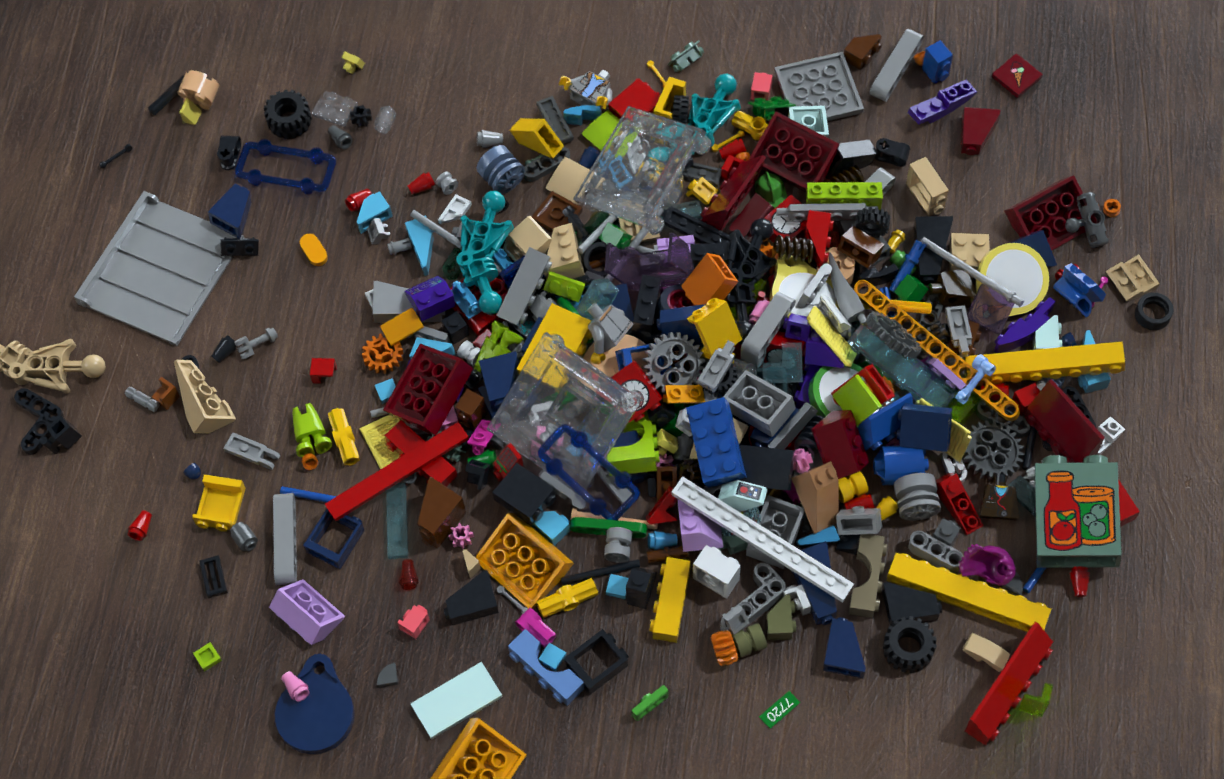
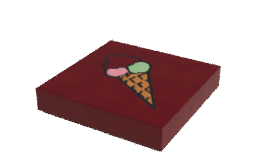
(1017, 75)

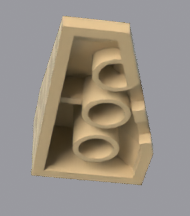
(201, 404)

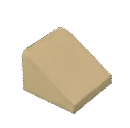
(472, 563)

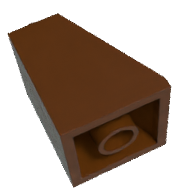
(439, 513)

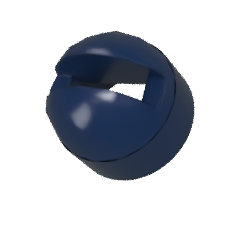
(1068, 340)
(192, 471)

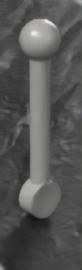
(501, 590)

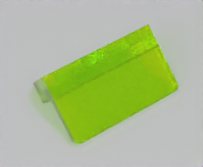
(1036, 705)

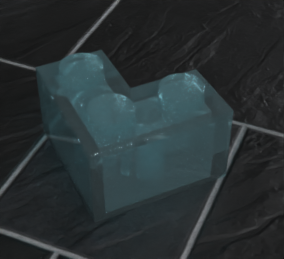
(599, 292)
(789, 369)

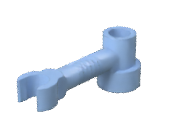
(983, 367)

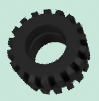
(283, 103)
(915, 630)

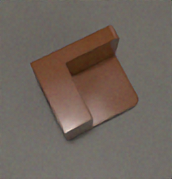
(166, 394)

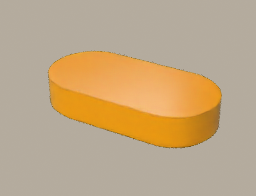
(313, 249)

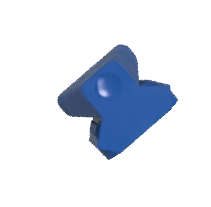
(1078, 289)

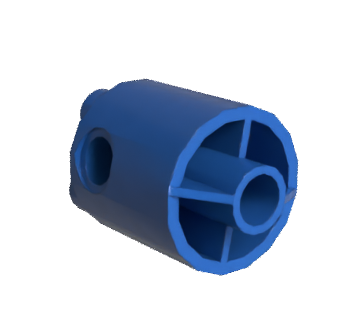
(898, 461)

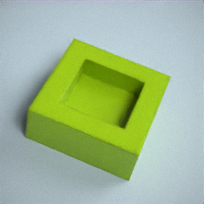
(207, 656)

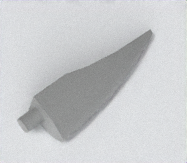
(846, 297)

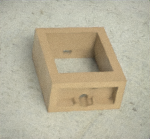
(927, 187)

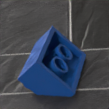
(882, 424)

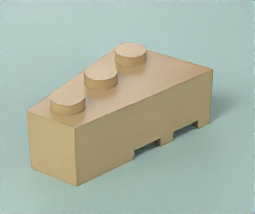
(564, 253)

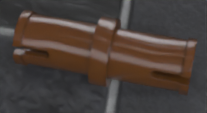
(661, 555)

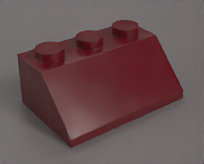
(840, 443)

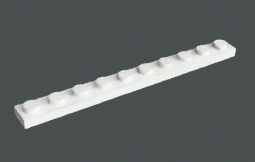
(762, 539)

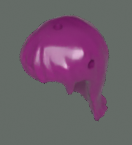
(989, 563)

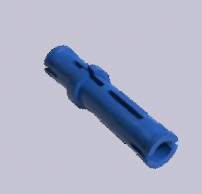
(909, 263)

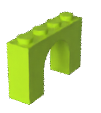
(638, 456)

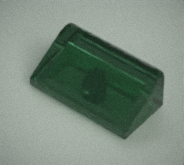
(596, 221)

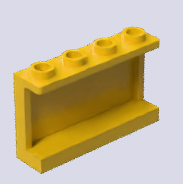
(565, 323)

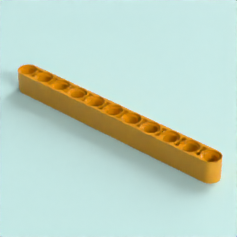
(945, 352)

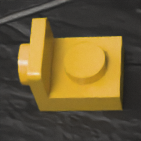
(702, 190)

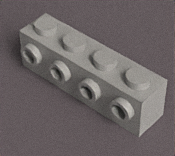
(524, 287)

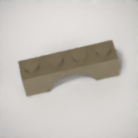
(863, 598)

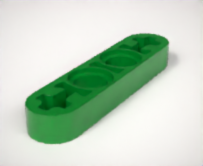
(600, 526)

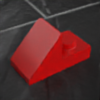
(660, 511)

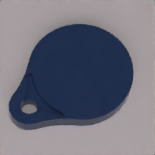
(322, 717)

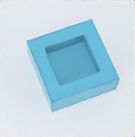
(385, 390)
(617, 586)
(552, 657)

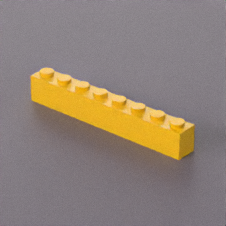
(1054, 362)
(967, 594)

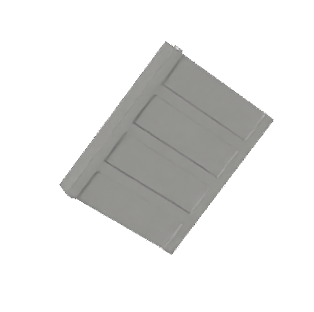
(156, 270)

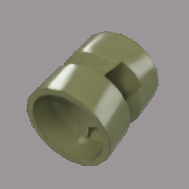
(750, 639)

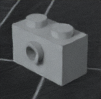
(859, 521)

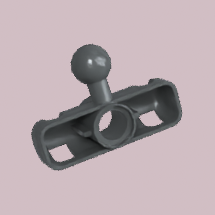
(1092, 208)

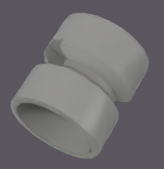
(618, 544)

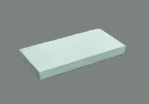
(456, 700)

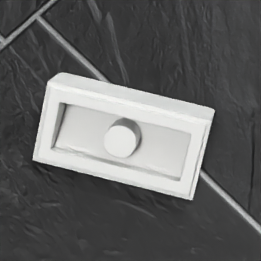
(833, 314)

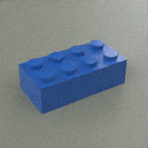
(716, 442)

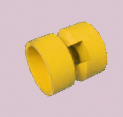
(852, 485)

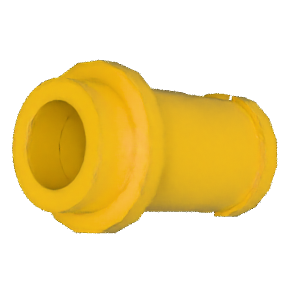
(897, 237)

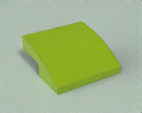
(601, 129)
(858, 398)

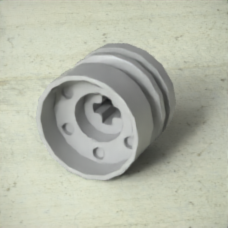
(917, 496)

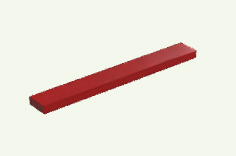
(396, 471)

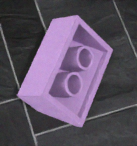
(698, 529)
(306, 611)

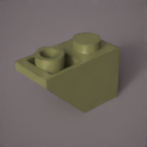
(779, 620)

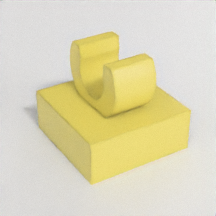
(352, 62)
(666, 442)

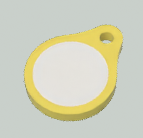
(1017, 270)
(794, 281)

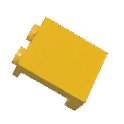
(666, 100)
(715, 326)
(219, 503)

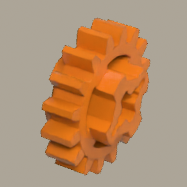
(382, 353)

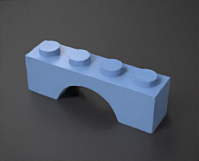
(563, 684)

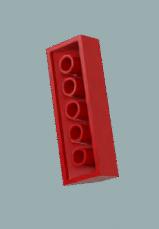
(1009, 685)

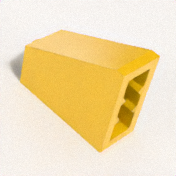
(537, 136)

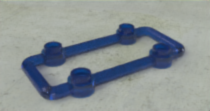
(265, 148)
(579, 440)

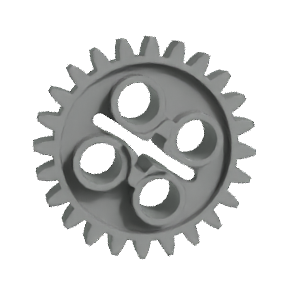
(663, 349)

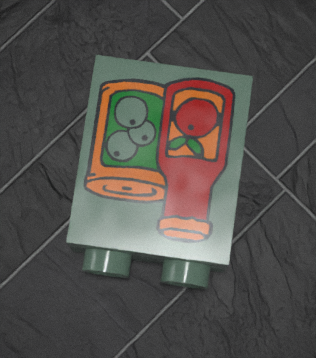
(1077, 513)

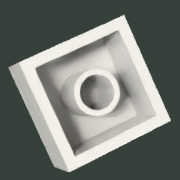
(716, 571)

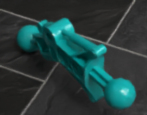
(714, 112)
(480, 262)

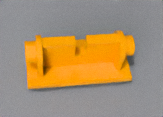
(683, 394)

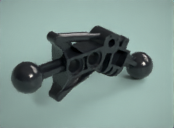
(748, 264)

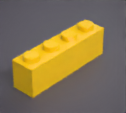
(671, 599)

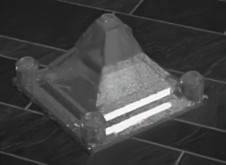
(641, 168)
(562, 390)

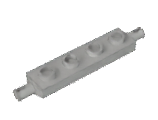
(838, 211)

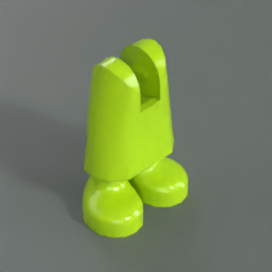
(492, 347)
(306, 425)

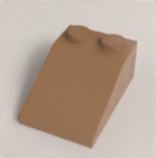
(819, 495)

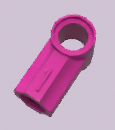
(533, 624)

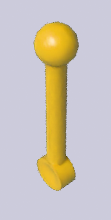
(650, 64)
(715, 147)

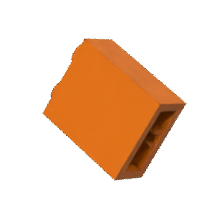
(709, 280)

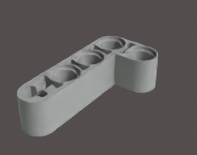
(755, 344)
(763, 592)

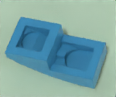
(577, 114)

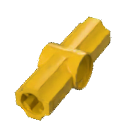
(747, 123)
(343, 437)
(567, 598)

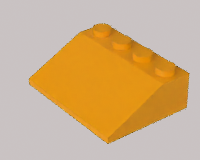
(523, 560)
(480, 755)

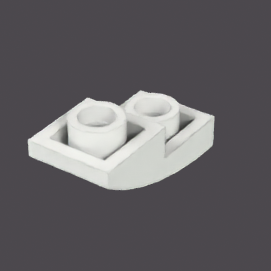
(1111, 431)

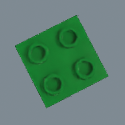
(766, 108)

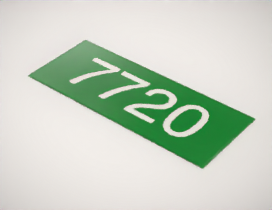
(779, 709)

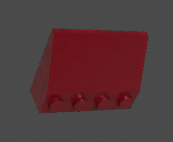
(795, 152)
(732, 193)
(1049, 212)
(428, 389)
(1063, 424)

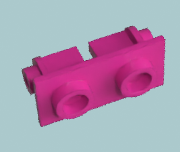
(480, 437)

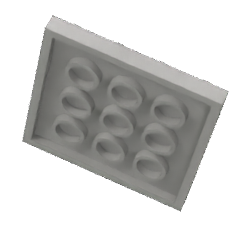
(821, 83)

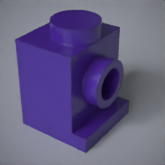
(797, 327)

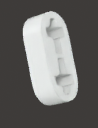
(950, 468)

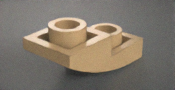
(985, 650)

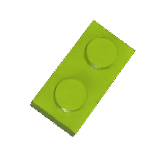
(564, 286)

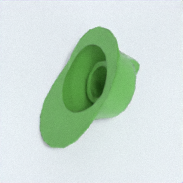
(771, 189)

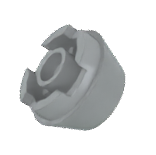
(541, 305)

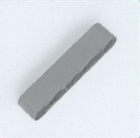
(896, 65)
(284, 539)

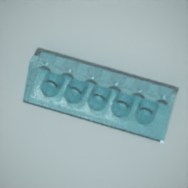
(907, 372)

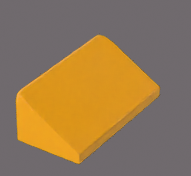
(401, 326)

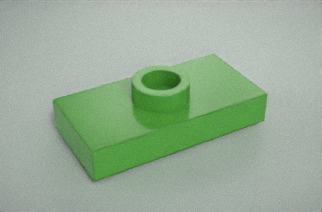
(649, 702)

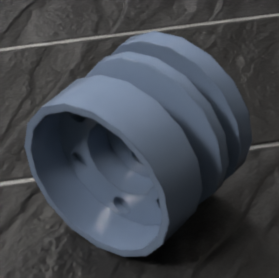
(500, 169)

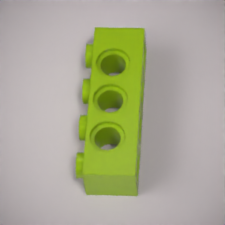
(845, 192)

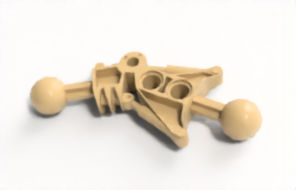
(22, 362)

